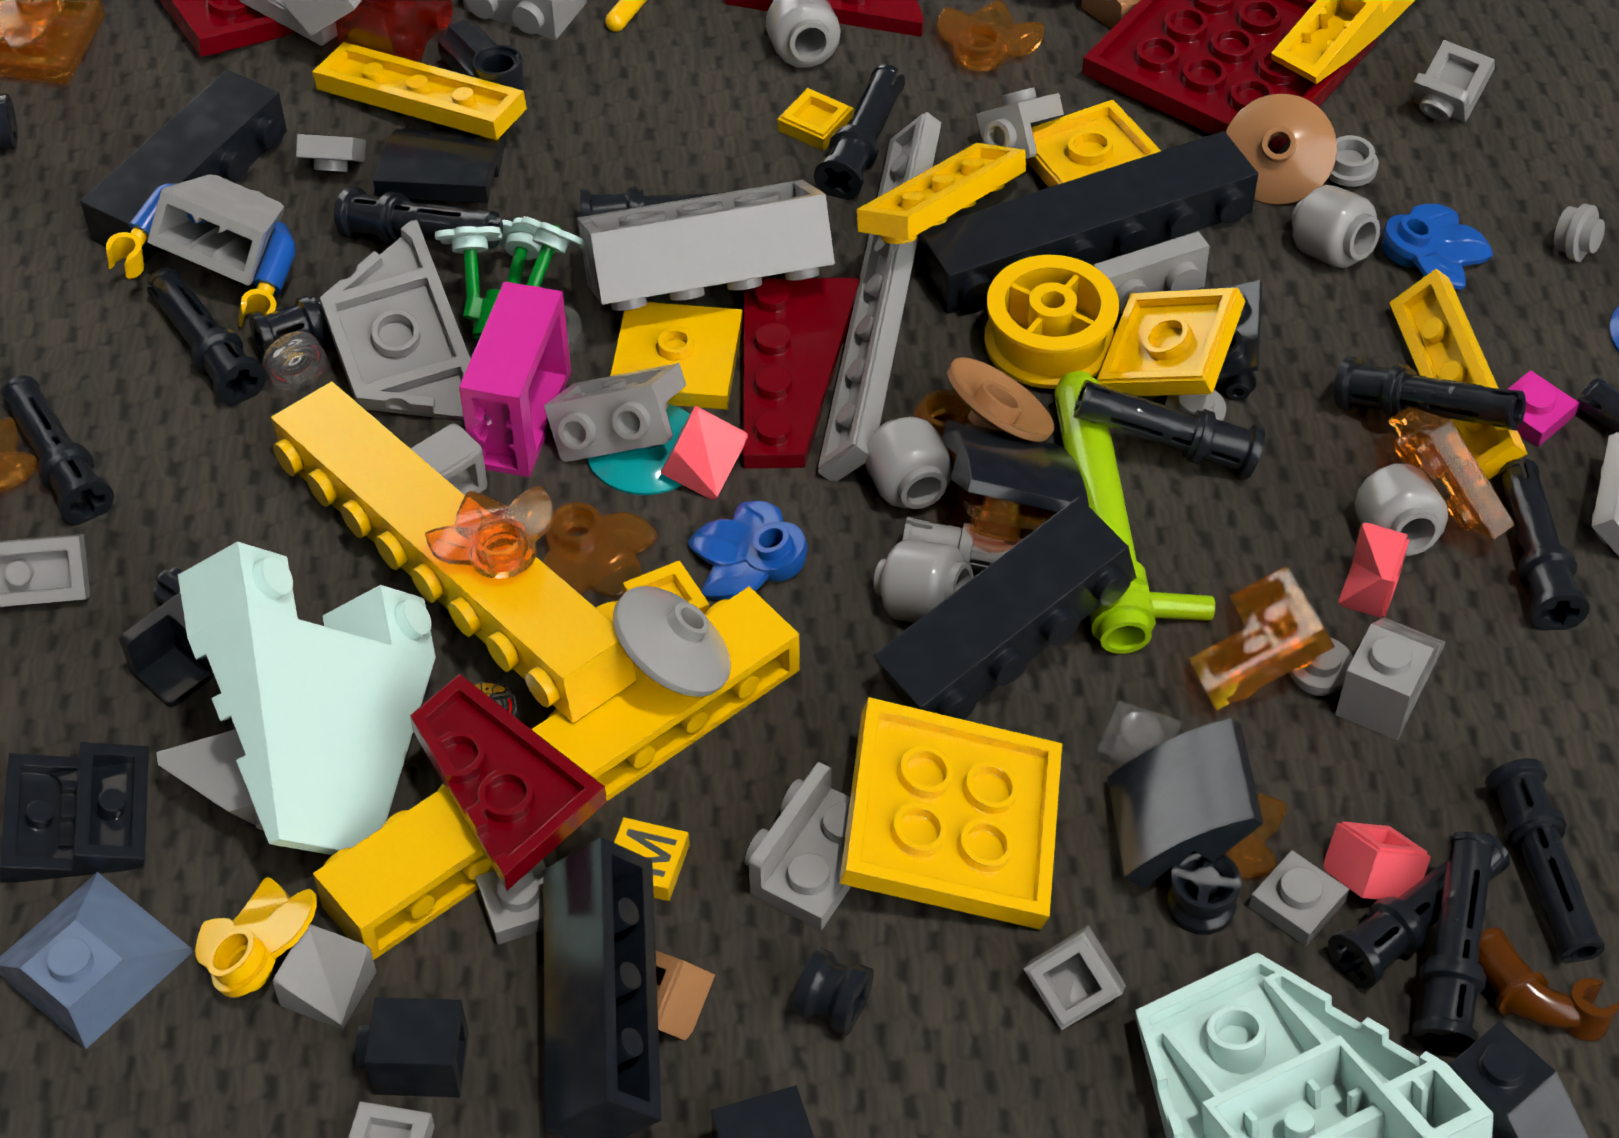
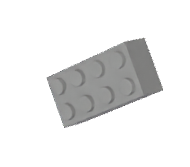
(706, 243)

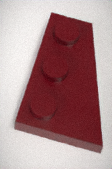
(504, 778)

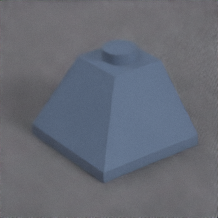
(92, 959)

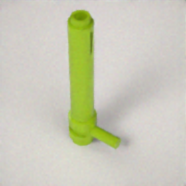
(1130, 620)

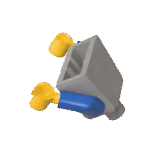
(215, 227)

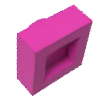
(1545, 408)

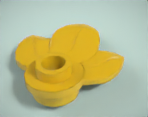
(245, 950)

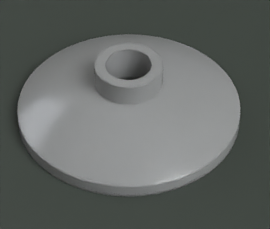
(671, 641)

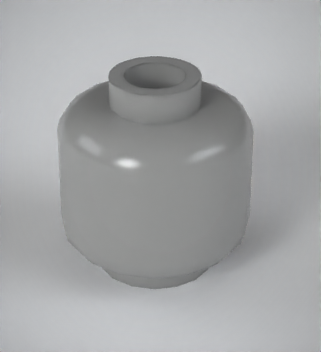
(803, 31)
(1335, 226)
(908, 463)
(1405, 502)
(919, 578)

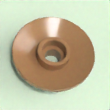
(1312, 149)
(999, 401)

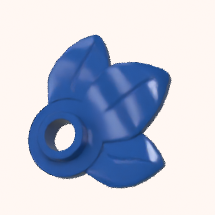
(1433, 240)
(748, 549)

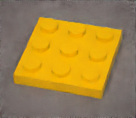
(953, 814)

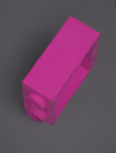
(513, 374)

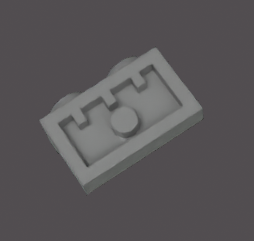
(614, 412)
(802, 853)

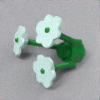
(523, 240)

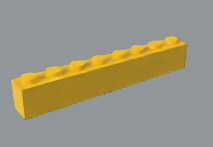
(395, 497)
(428, 854)

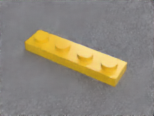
(420, 90)
(940, 192)
(1448, 350)

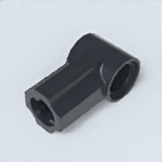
(475, 54)

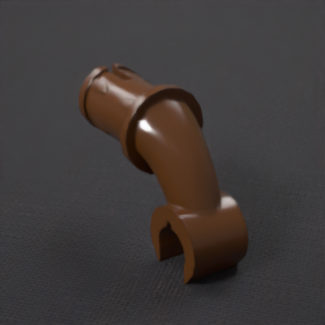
(1528, 993)

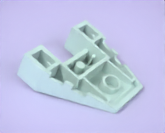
(310, 701)
(1274, 1059)

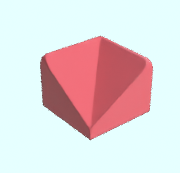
(704, 453)
(1374, 570)
(1374, 860)

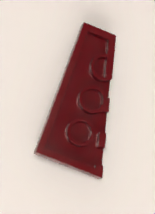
(222, 24)
(789, 363)

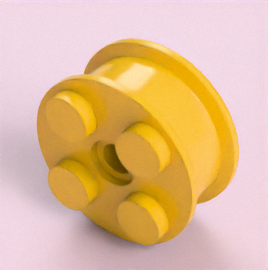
(1049, 319)

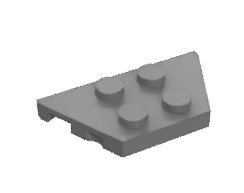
(398, 332)

